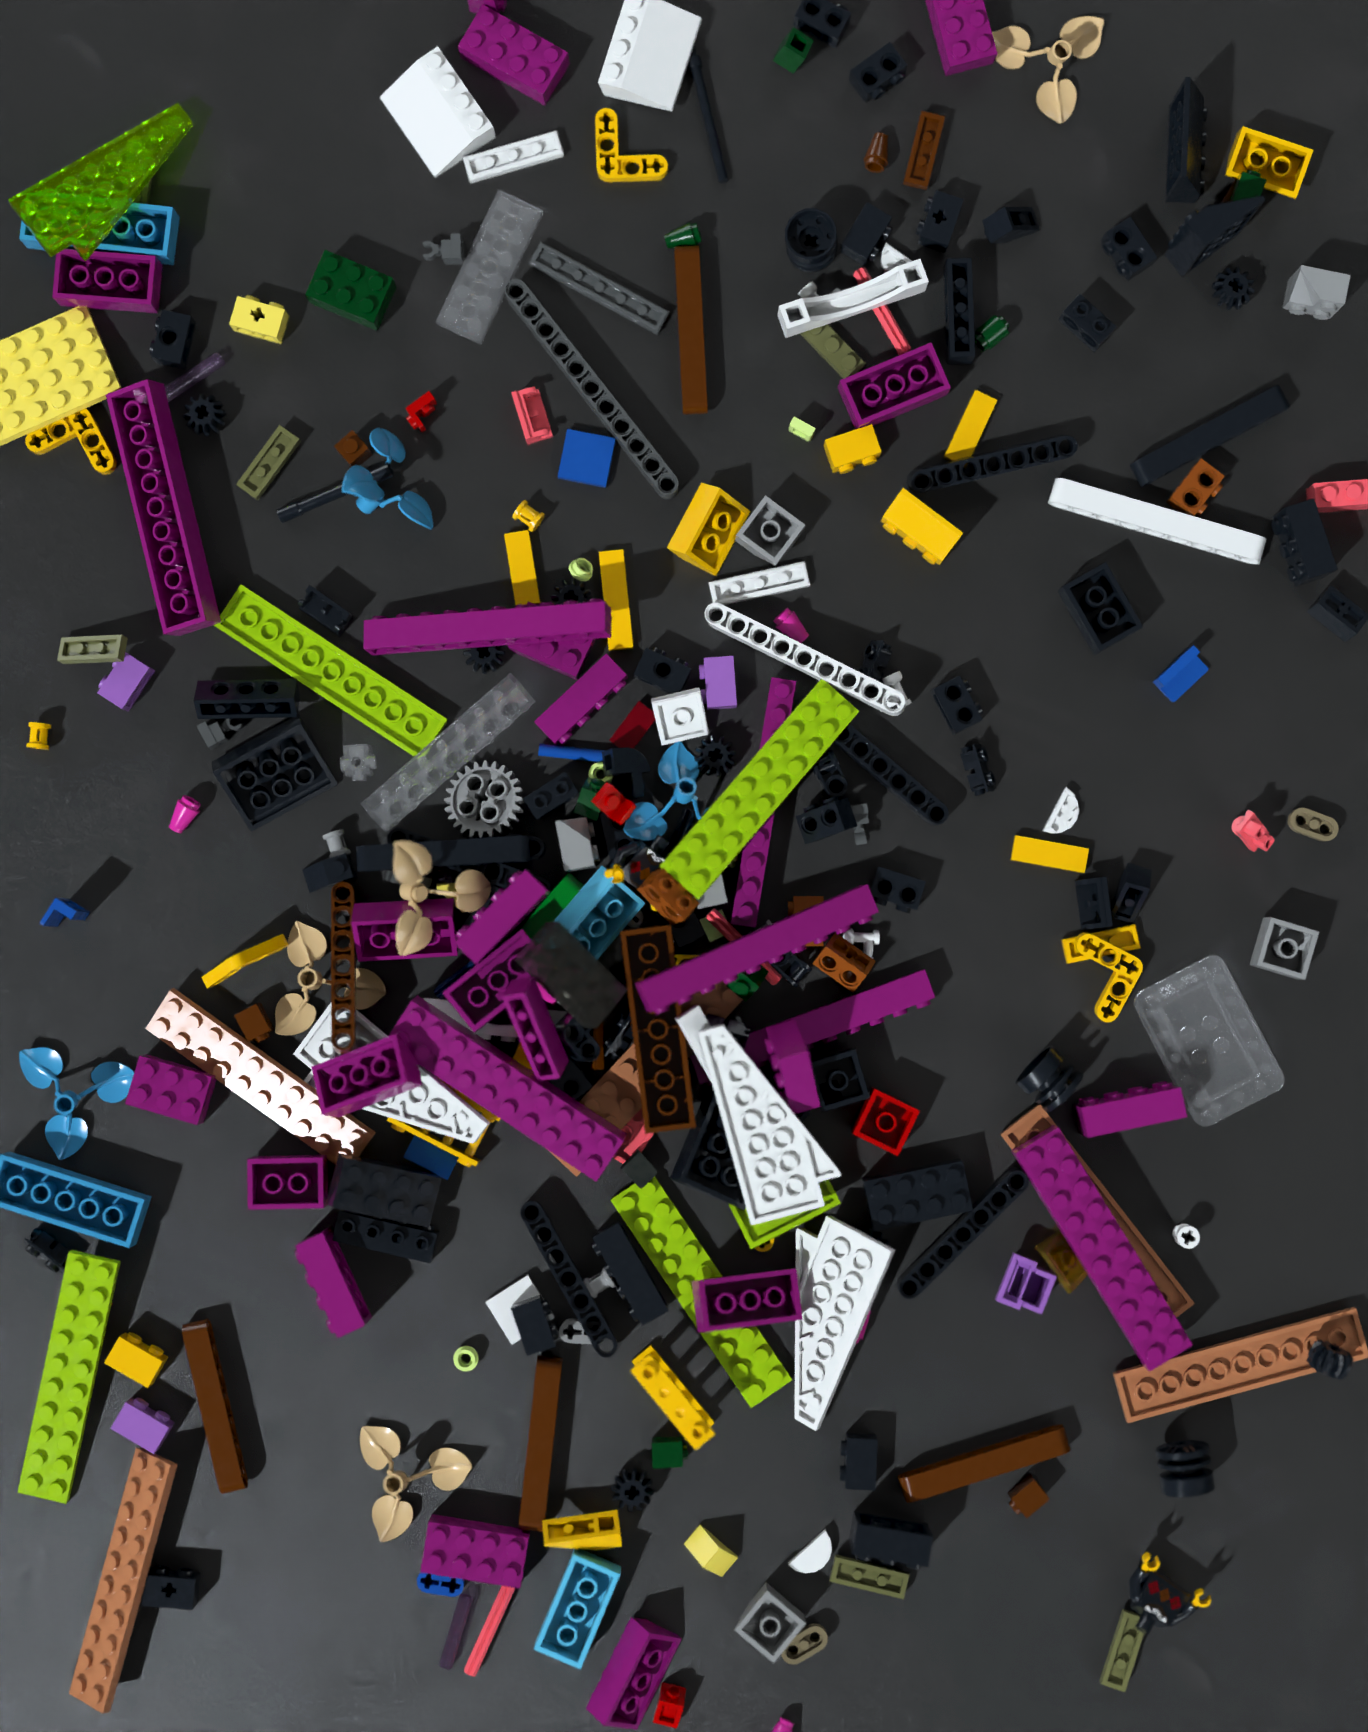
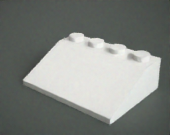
(649, 53)
(437, 113)

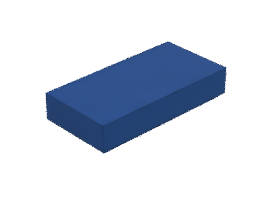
(431, 1157)

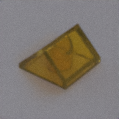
(1061, 1261)

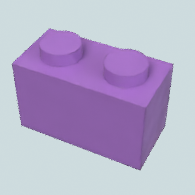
(125, 682)
(719, 682)
(143, 1424)

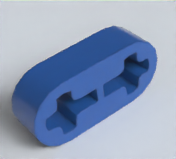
(438, 1587)

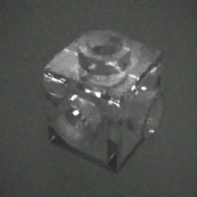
(352, 754)

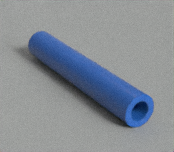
(570, 752)

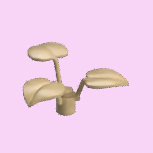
(1078, 37)
(409, 865)
(307, 945)
(378, 1449)

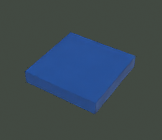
(586, 458)

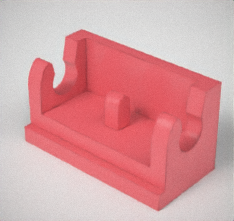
(532, 415)

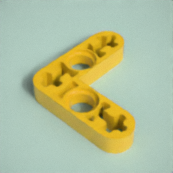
(619, 163)
(73, 430)
(243, 959)
(1119, 974)

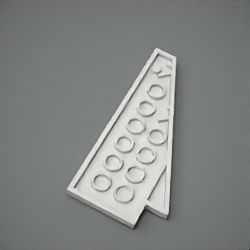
(427, 1106)
(769, 1144)
(837, 1287)

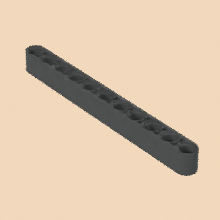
(587, 378)

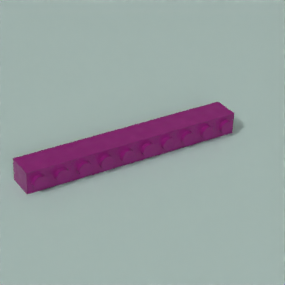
(488, 627)
(756, 849)
(756, 948)
(843, 1016)

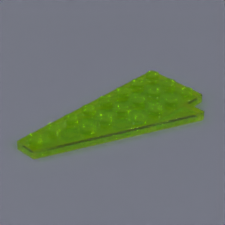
(94, 192)

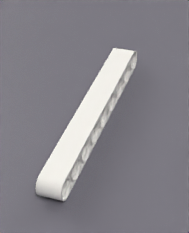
(1157, 521)
(795, 650)

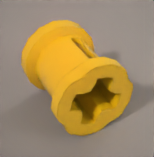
(528, 515)
(43, 735)

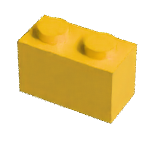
(852, 449)
(136, 1359)

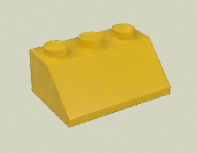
(1274, 158)
(920, 527)
(708, 528)

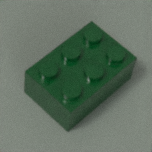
(351, 290)

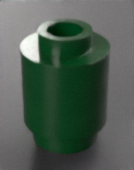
(991, 333)

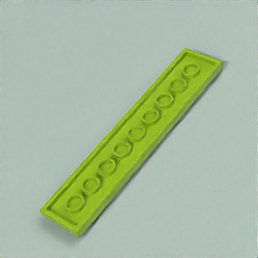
(330, 672)
(759, 788)
(682, 1260)
(68, 1376)

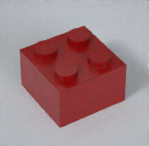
(885, 1121)

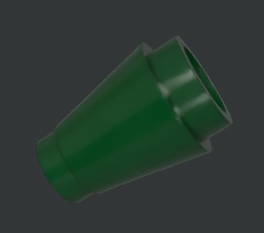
(683, 236)

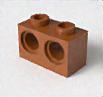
(1192, 486)
(668, 896)
(844, 962)

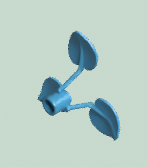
(370, 496)
(674, 767)
(62, 1131)

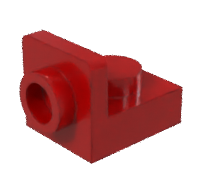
(421, 407)
(613, 804)
(669, 1705)

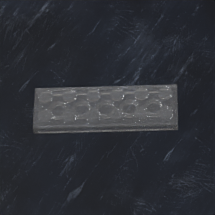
(489, 267)

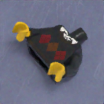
(637, 861)
(1159, 1598)

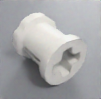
(1186, 1243)

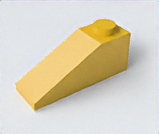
(584, 1531)

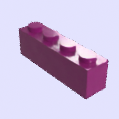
(581, 699)
(535, 1028)

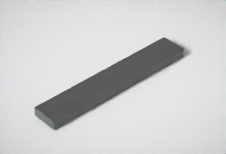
(599, 288)

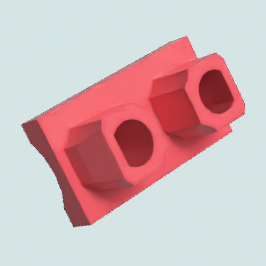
(1252, 832)

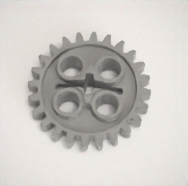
(463, 796)

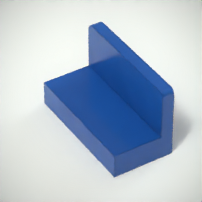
(1181, 674)
(63, 907)

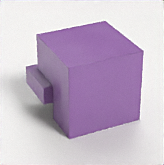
(1025, 1284)

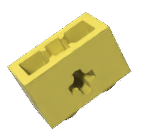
(270, 328)

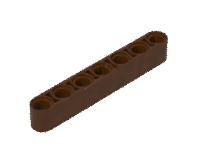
(691, 329)
(347, 979)
(215, 1406)
(540, 1443)
(984, 1463)

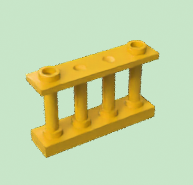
(464, 1157)
(673, 1397)

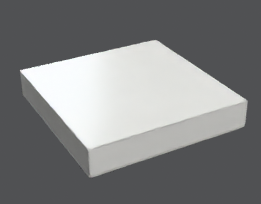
(680, 716)
(501, 1305)

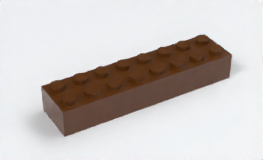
(657, 1037)

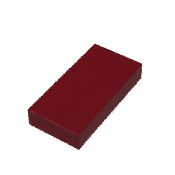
(633, 727)

